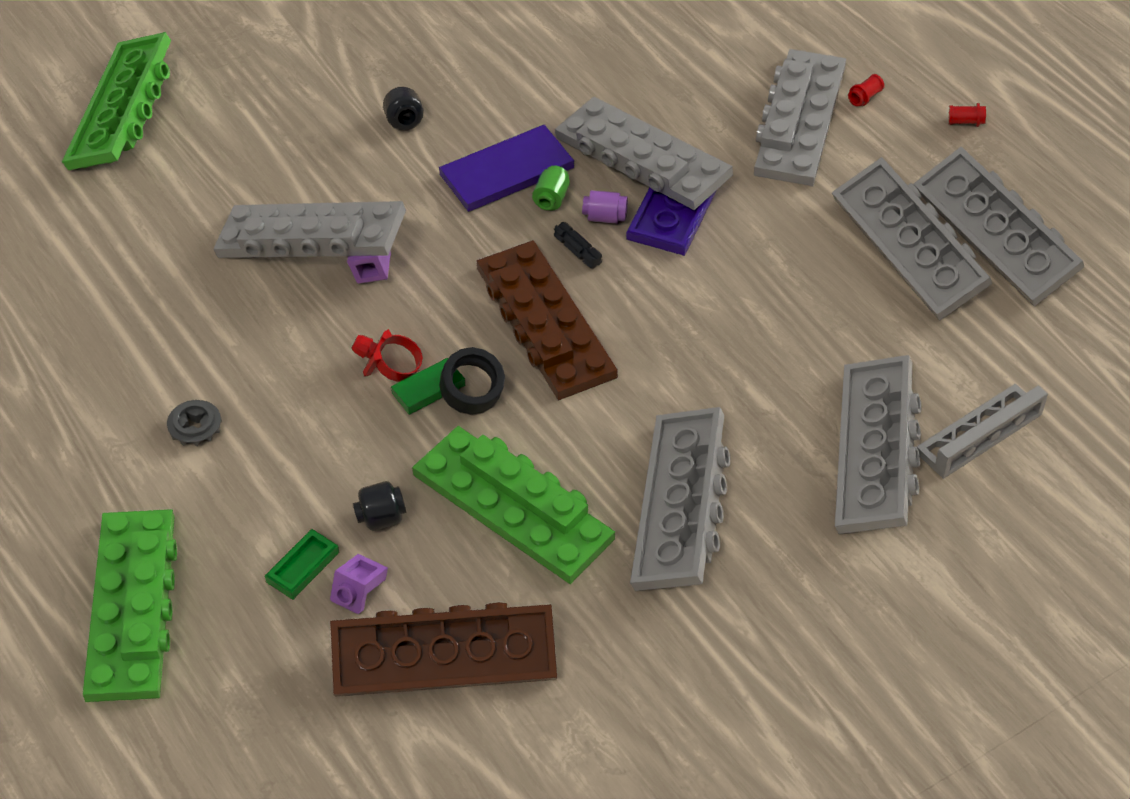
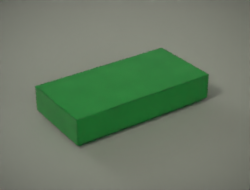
(423, 387)
(302, 564)

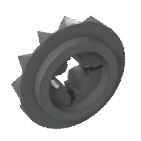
(196, 411)

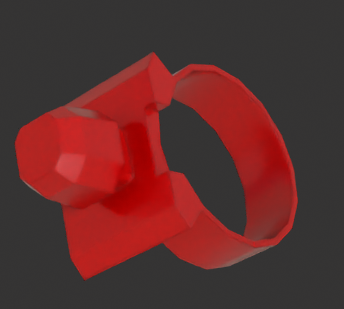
(367, 348)

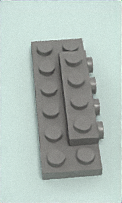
(798, 116)
(644, 152)
(999, 226)
(310, 229)
(912, 238)
(877, 445)
(681, 500)

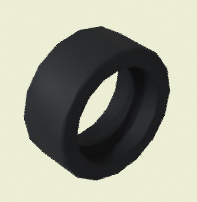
(478, 358)

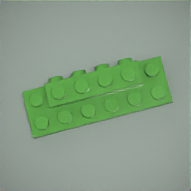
(120, 102)
(516, 501)
(130, 606)

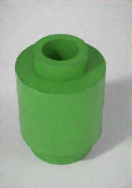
(551, 188)

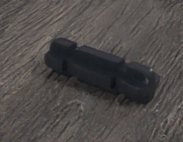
(578, 245)

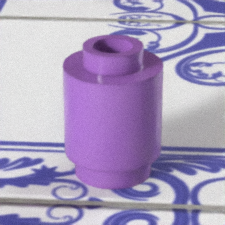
(605, 207)

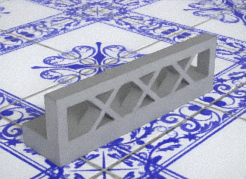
(985, 434)

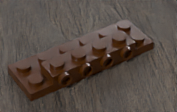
(546, 320)
(443, 649)

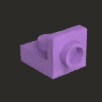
(355, 581)

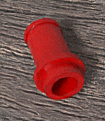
(861, 93)
(967, 114)

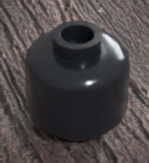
(403, 108)
(380, 506)

